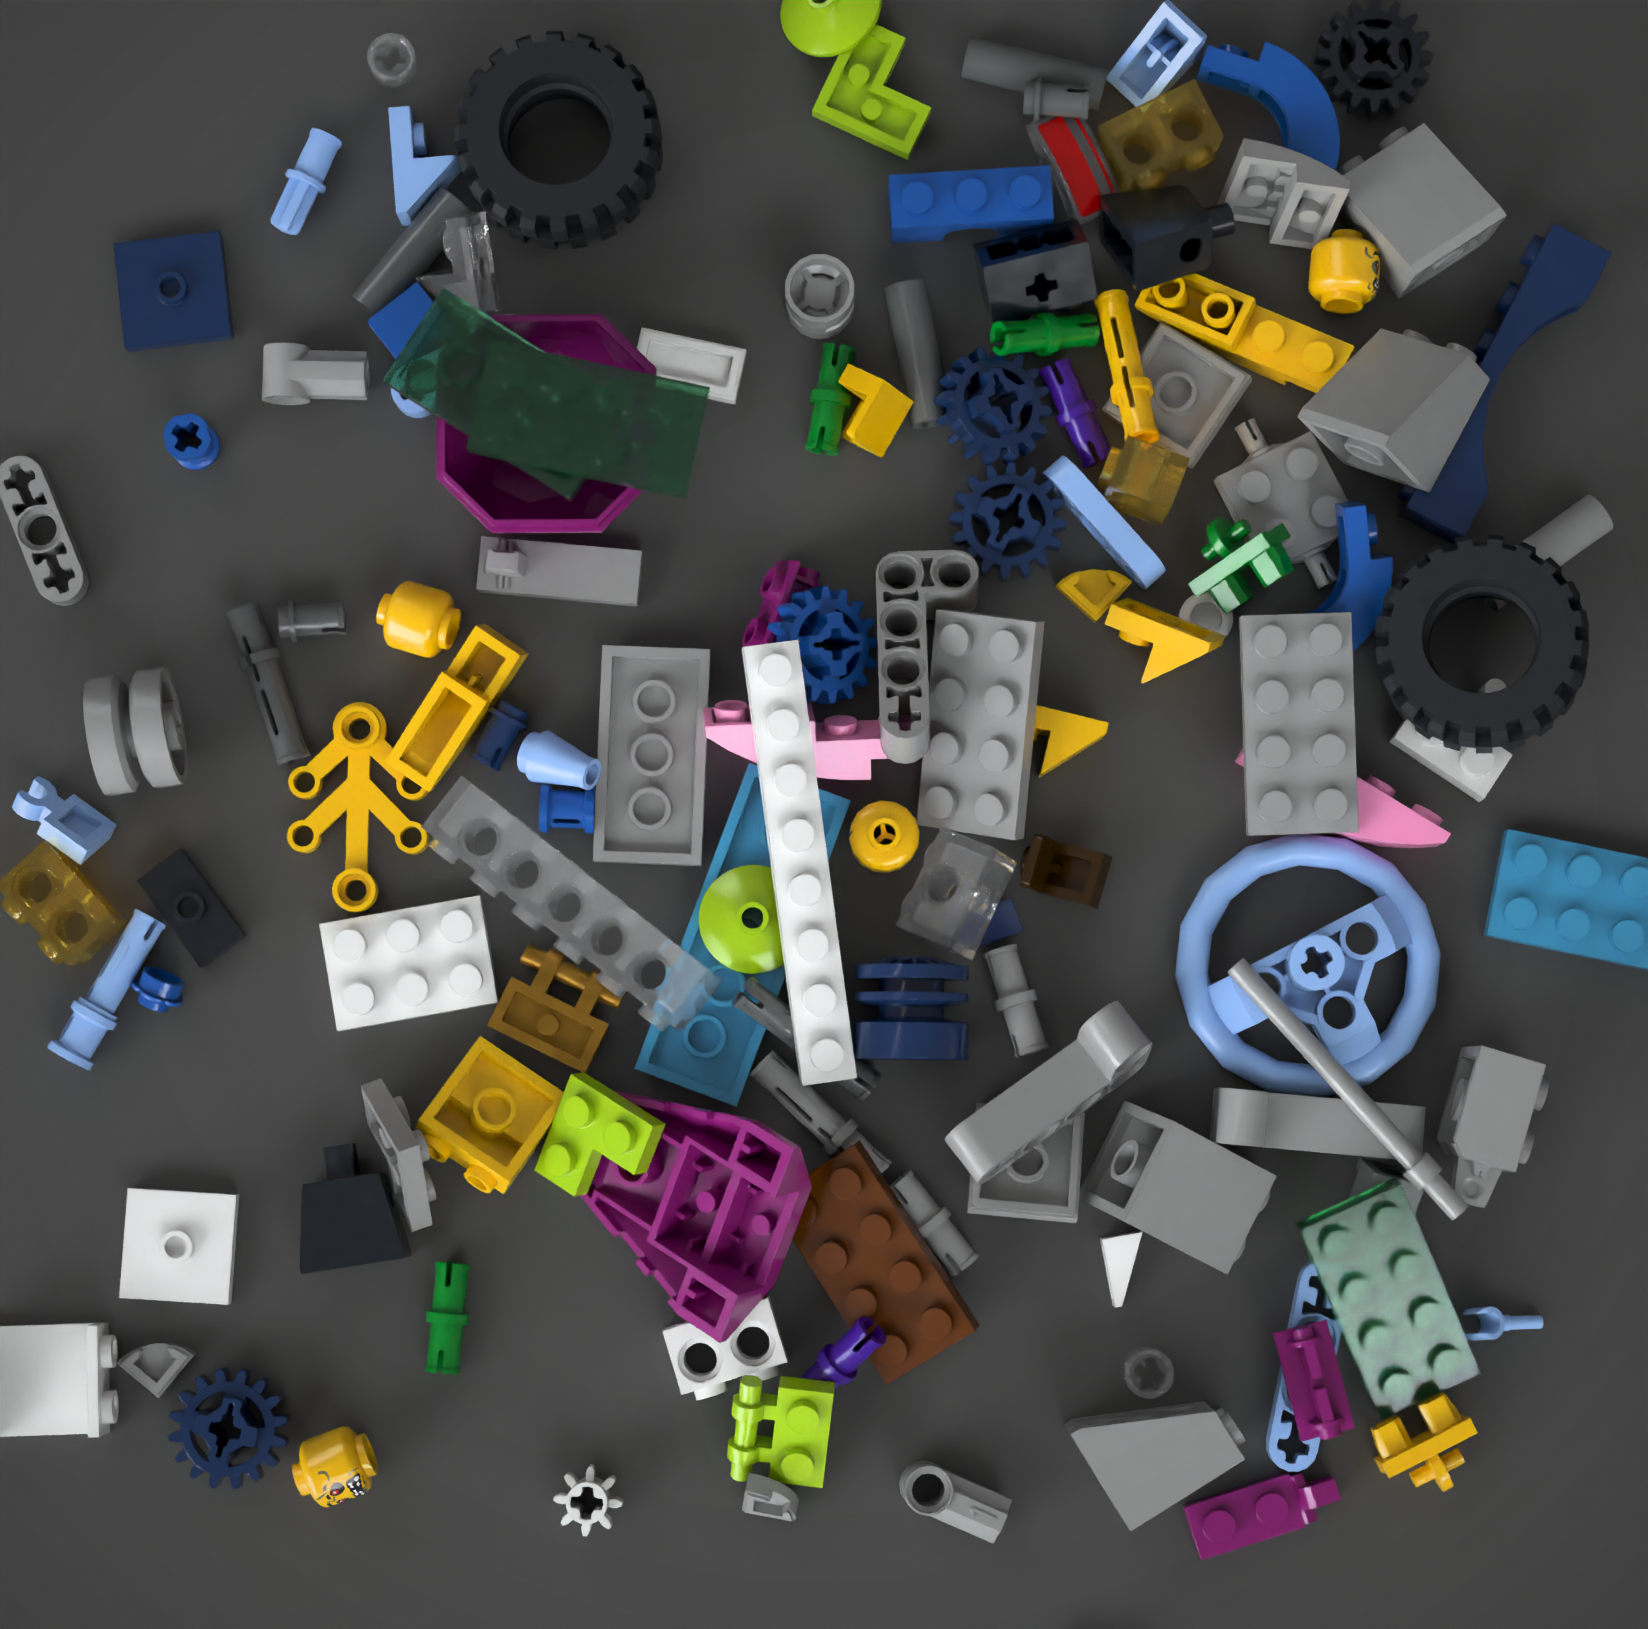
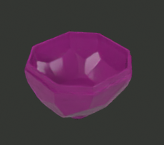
(506, 496)

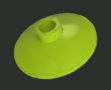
(829, 26)
(722, 925)

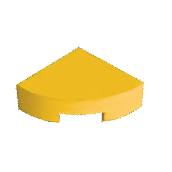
(1093, 590)

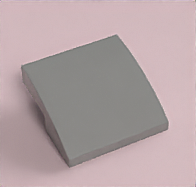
(1284, 191)

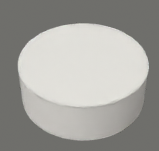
(1206, 613)

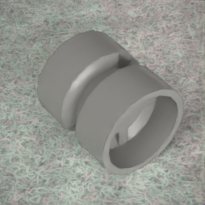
(819, 296)

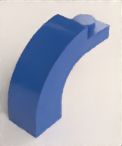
(1285, 90)
(1362, 574)

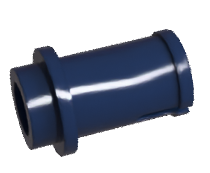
(499, 734)

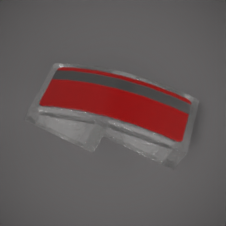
(1075, 164)

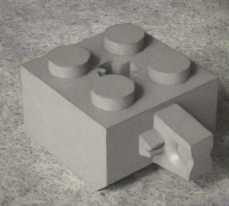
(1489, 1118)

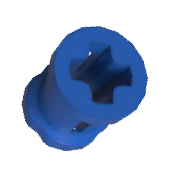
(193, 426)
(566, 809)

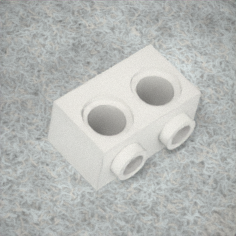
(730, 1359)

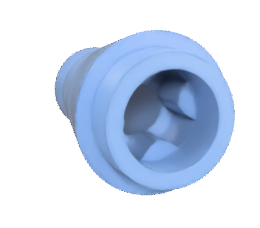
(554, 761)

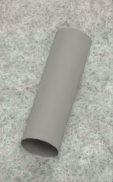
(1567, 535)

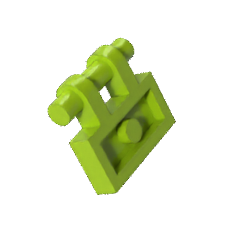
(799, 1435)

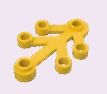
(356, 796)

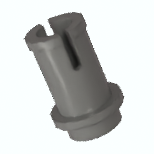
(1056, 100)
(311, 619)

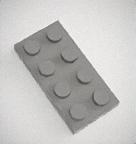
(980, 723)
(1298, 724)
(651, 755)

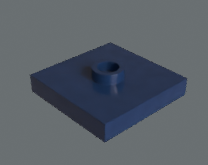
(173, 291)

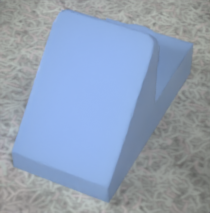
(413, 176)

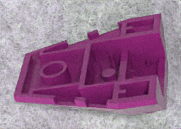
(708, 1211)

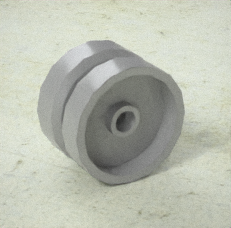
(135, 731)

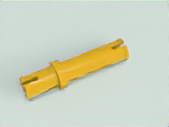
(1136, 408)

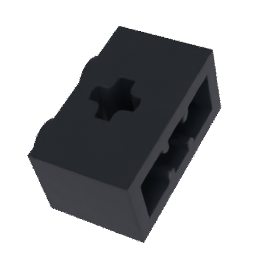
(1053, 252)

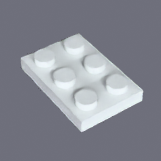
(409, 963)

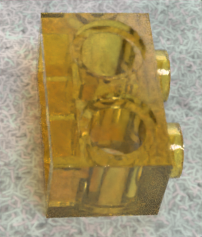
(1151, 128)
(1142, 479)
(68, 895)

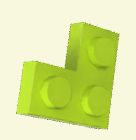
(861, 103)
(594, 1124)

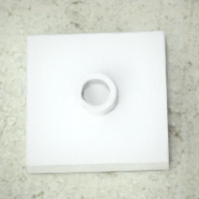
(179, 1246)

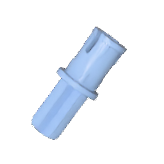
(305, 181)

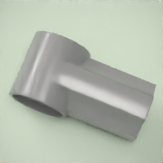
(298, 373)
(958, 1501)

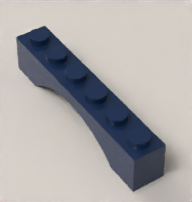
(1555, 285)

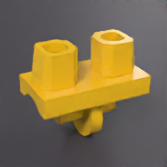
(1445, 1430)

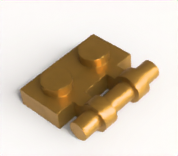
(547, 1022)

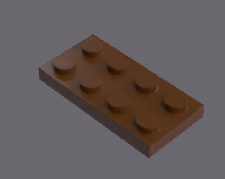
(878, 1264)

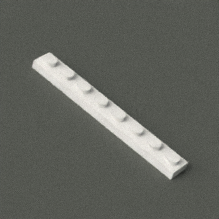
(799, 862)

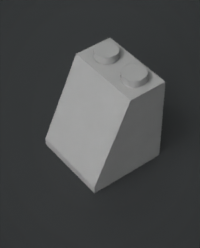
(1417, 207)
(1398, 406)
(1177, 1186)
(1156, 1454)

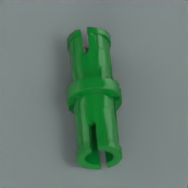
(1044, 334)
(829, 400)
(447, 1317)

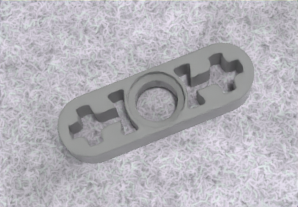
(43, 572)

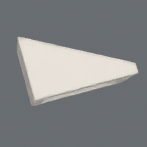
(1119, 1257)

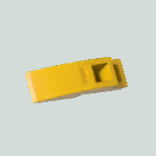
(1245, 332)

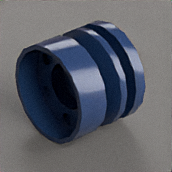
(911, 1010)

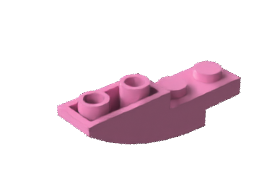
(839, 743)
(1389, 822)

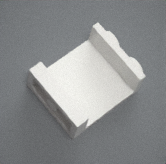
(57, 1379)

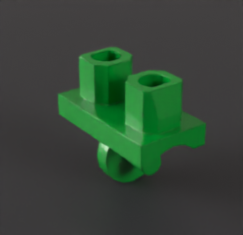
(1225, 579)

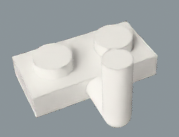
(1463, 768)

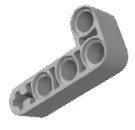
(907, 655)
(1049, 1097)
(1305, 1123)

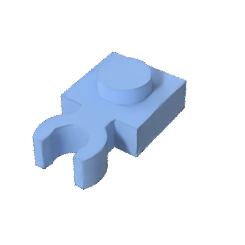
(66, 824)

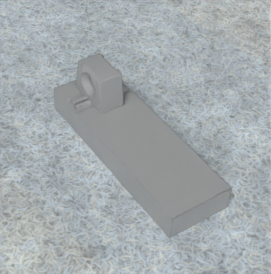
(559, 571)

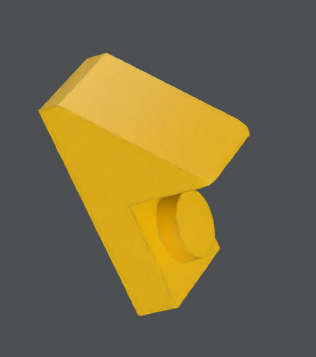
(1173, 638)
(1066, 734)

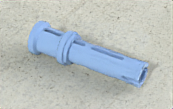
(96, 1011)

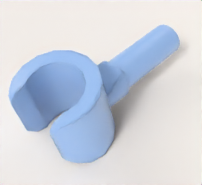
(1494, 1323)

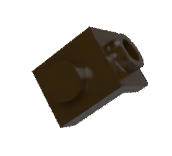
(1064, 871)

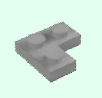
(404, 1153)

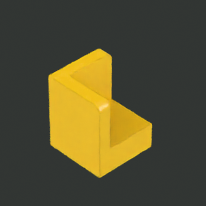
(877, 413)

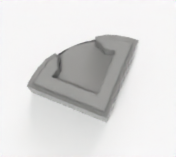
(157, 1365)
(769, 1498)

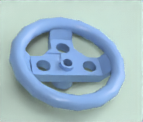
(1224, 1009)

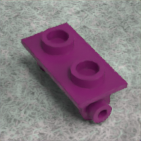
(776, 590)
(1313, 1381)

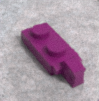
(1256, 1511)

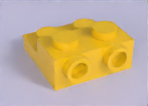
(489, 1117)

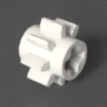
(575, 1509)

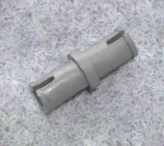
(1016, 1000)
(934, 1224)

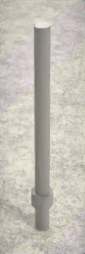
(1421, 1169)

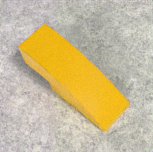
(456, 706)

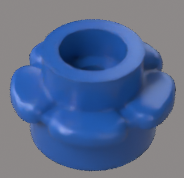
(159, 989)

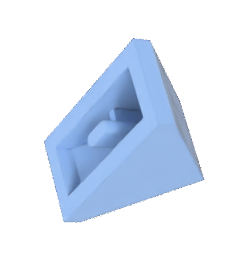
(1158, 56)

